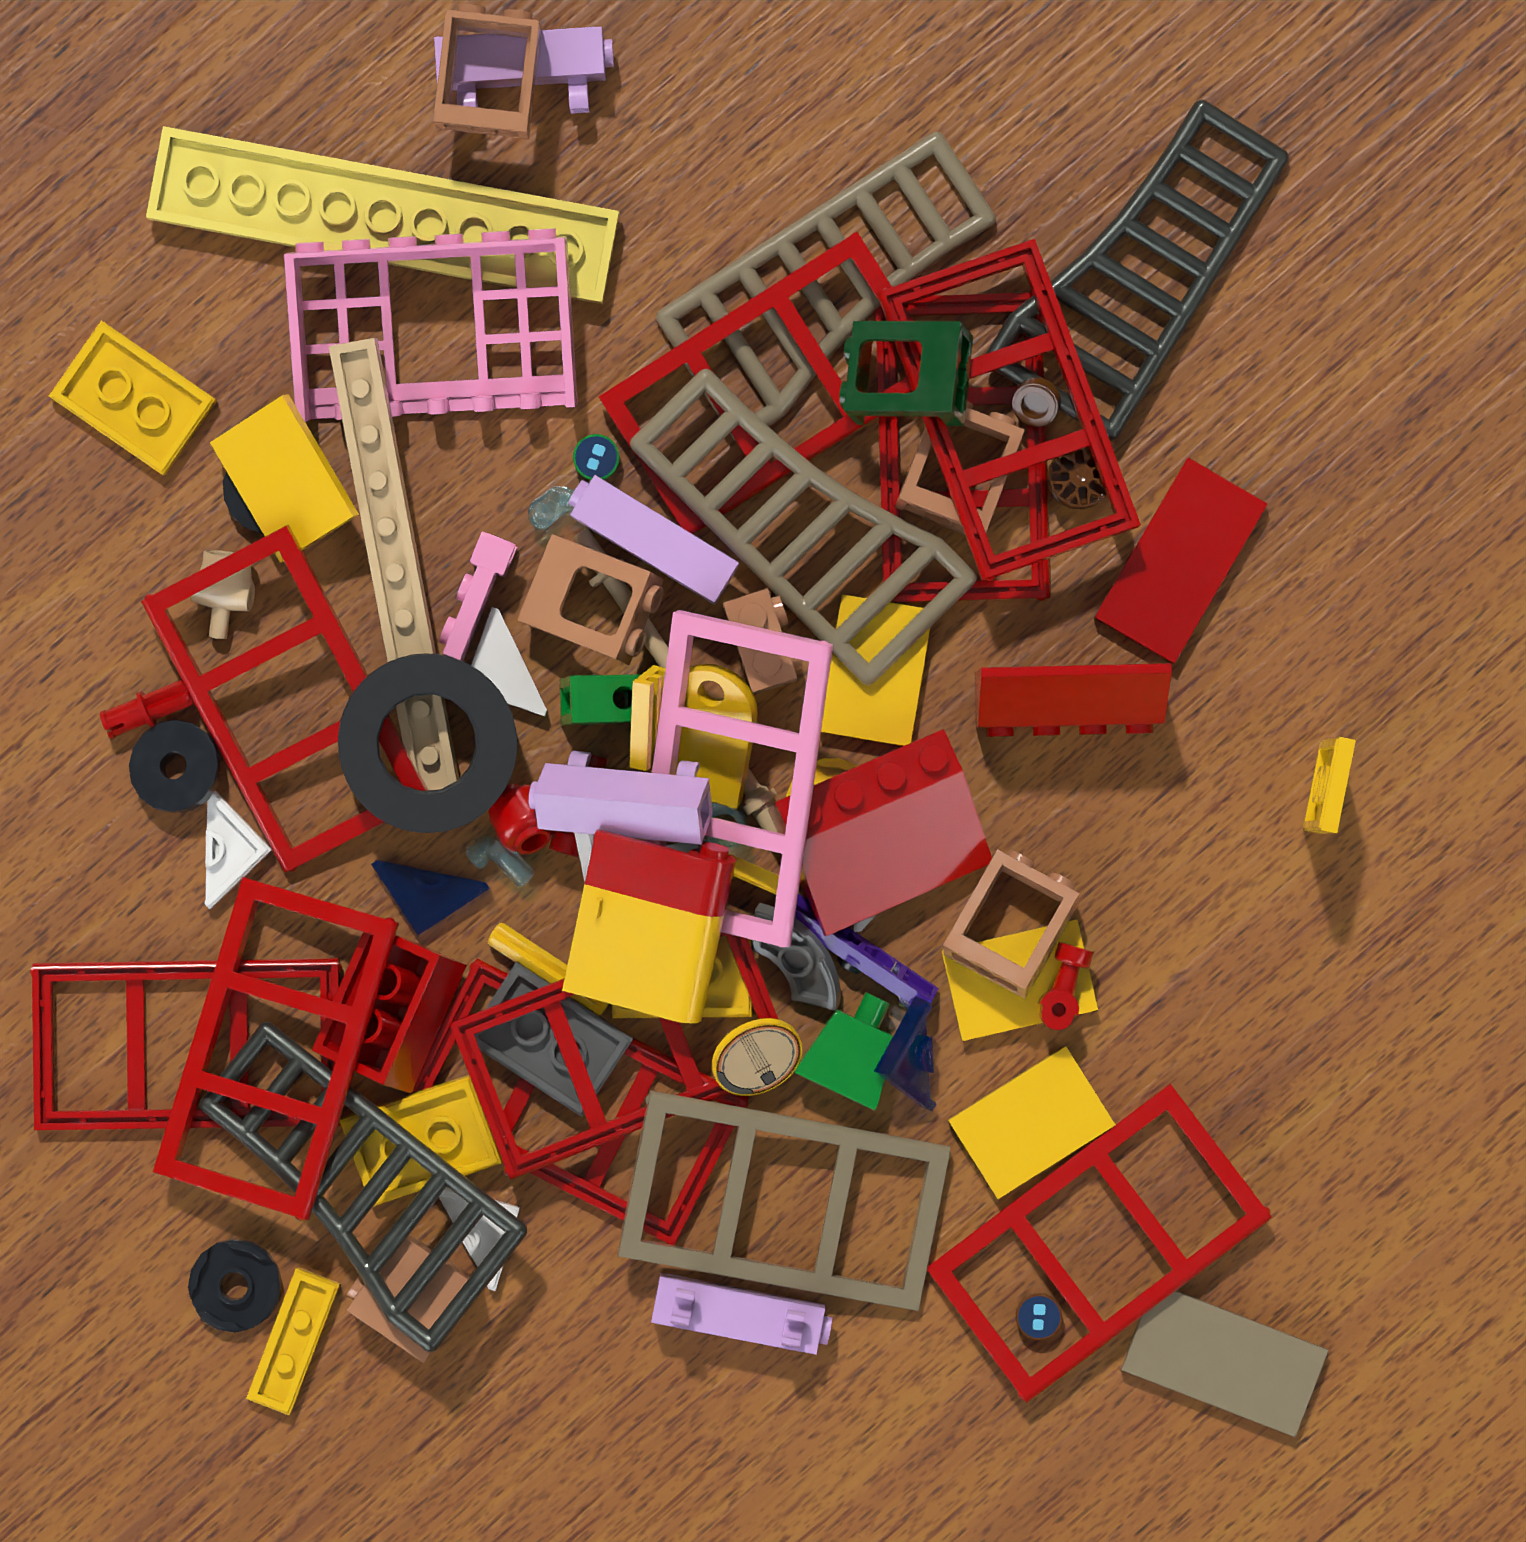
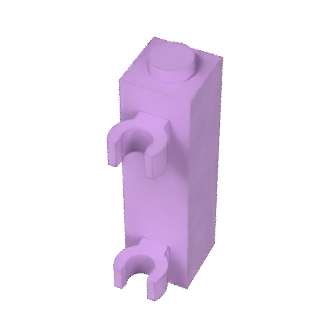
(498, 61)
(652, 538)
(622, 801)
(741, 1314)

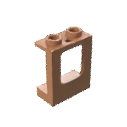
(552, 584)

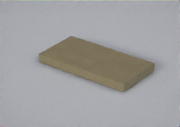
(1226, 1361)

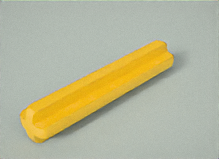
(536, 959)

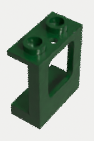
(942, 372)

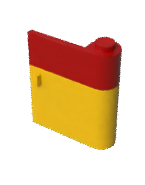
(649, 926)

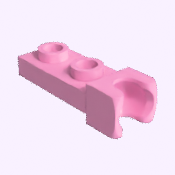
(492, 558)

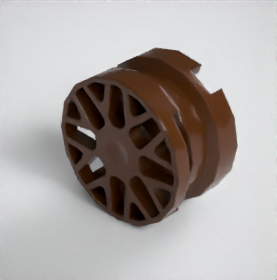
(1075, 480)

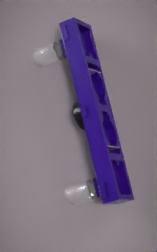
(861, 955)

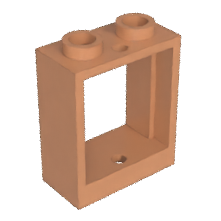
(483, 120)
(940, 508)
(989, 963)

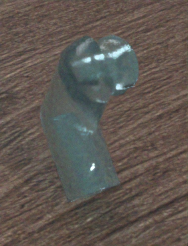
(550, 507)
(508, 861)

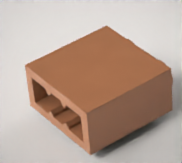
(762, 668)
(396, 1275)

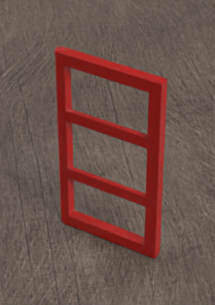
(690, 353)
(1092, 433)
(1034, 497)
(199, 687)
(135, 973)
(195, 1071)
(600, 1129)
(589, 1187)
(1015, 1217)

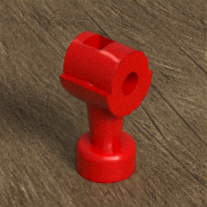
(1059, 1003)

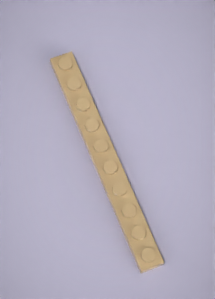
(391, 548)

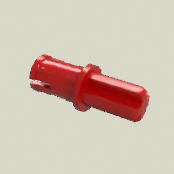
(145, 709)

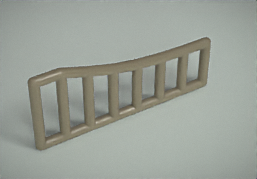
(822, 220)
(843, 499)

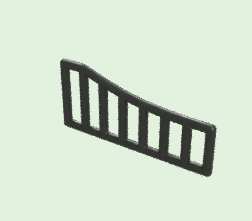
(1126, 223)
(342, 1226)

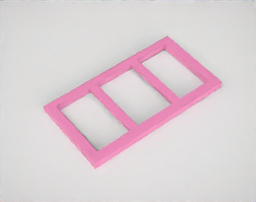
(806, 744)

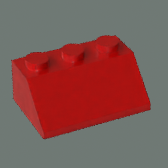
(405, 1015)

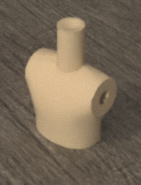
(227, 595)

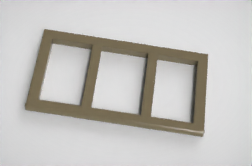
(820, 1279)

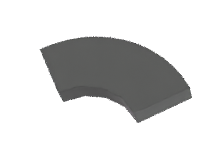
(804, 964)

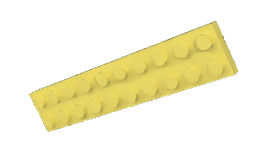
(318, 198)

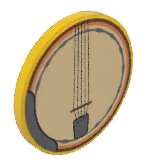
(757, 1057)

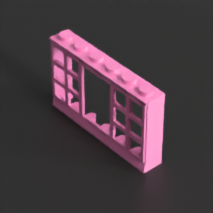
(439, 396)

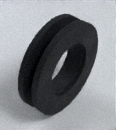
(428, 809)

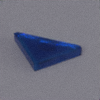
(427, 895)
(910, 1056)

